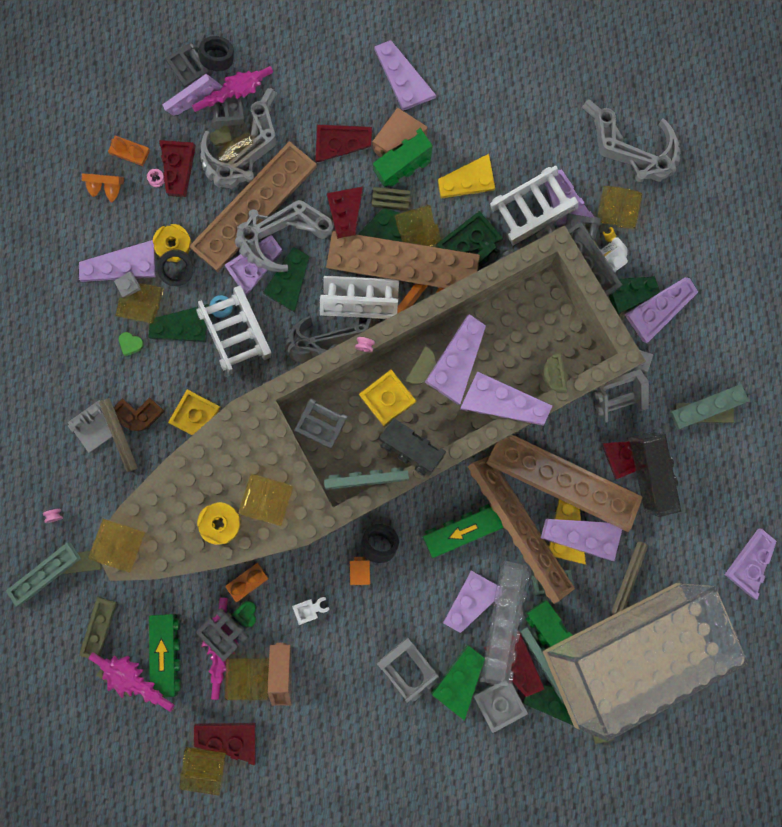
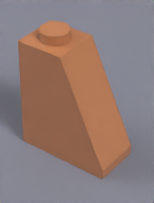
(397, 128)
(280, 674)

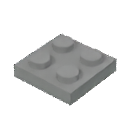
(500, 706)

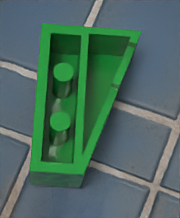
(404, 160)
(547, 624)
(459, 682)

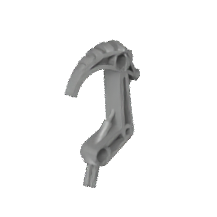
(262, 144)
(612, 146)
(300, 212)

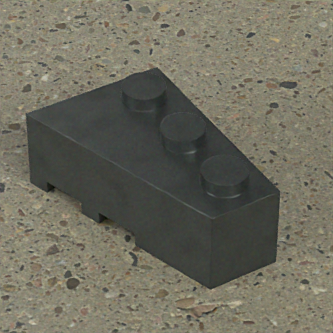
(411, 447)

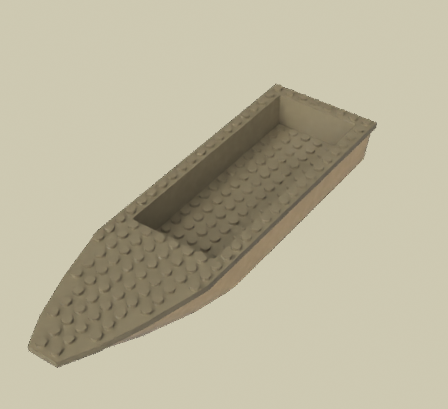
(532, 308)

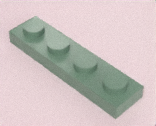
(709, 407)
(357, 479)
(43, 574)
(530, 639)

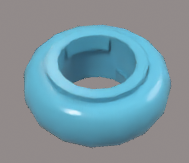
(221, 314)

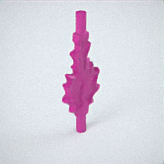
(237, 85)
(218, 665)
(124, 677)

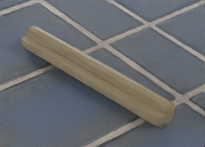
(118, 435)
(630, 577)

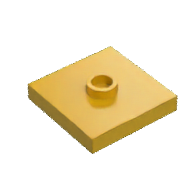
(387, 398)
(193, 412)

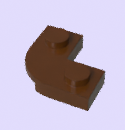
(139, 419)

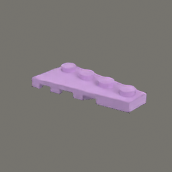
(403, 78)
(111, 266)
(659, 310)
(456, 362)
(501, 400)
(589, 537)

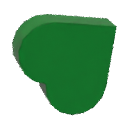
(245, 614)

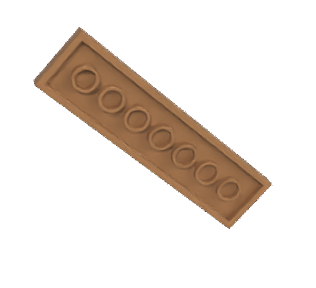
(263, 194)
(400, 260)
(566, 481)
(522, 530)

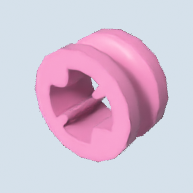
(154, 172)
(364, 344)
(52, 515)

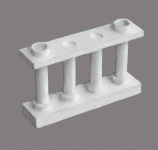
(549, 215)
(359, 306)
(246, 315)

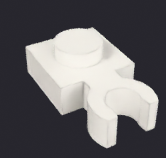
(307, 610)

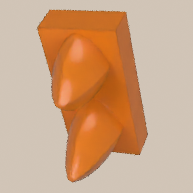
(128, 150)
(111, 184)
(246, 582)

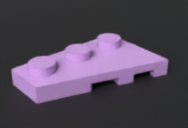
(191, 95)
(569, 191)
(249, 274)
(751, 563)
(471, 601)

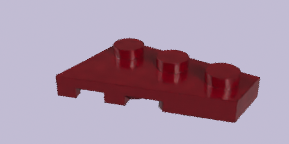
(619, 458)
(230, 738)

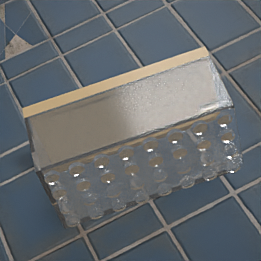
(645, 659)

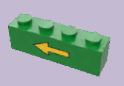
(462, 532)
(163, 654)

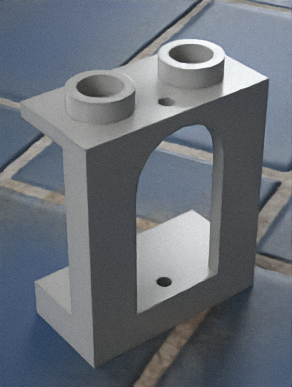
(639, 395)
(408, 692)

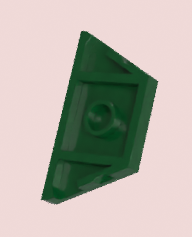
(383, 226)

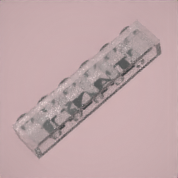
(504, 624)

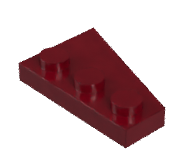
(341, 140)
(177, 163)
(345, 210)
(524, 671)

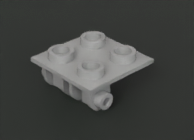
(91, 427)

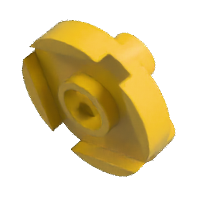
(170, 233)
(214, 512)

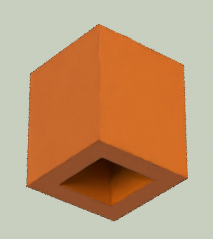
(360, 571)

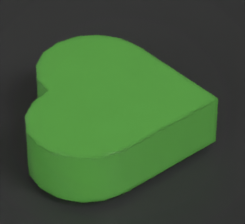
(130, 344)

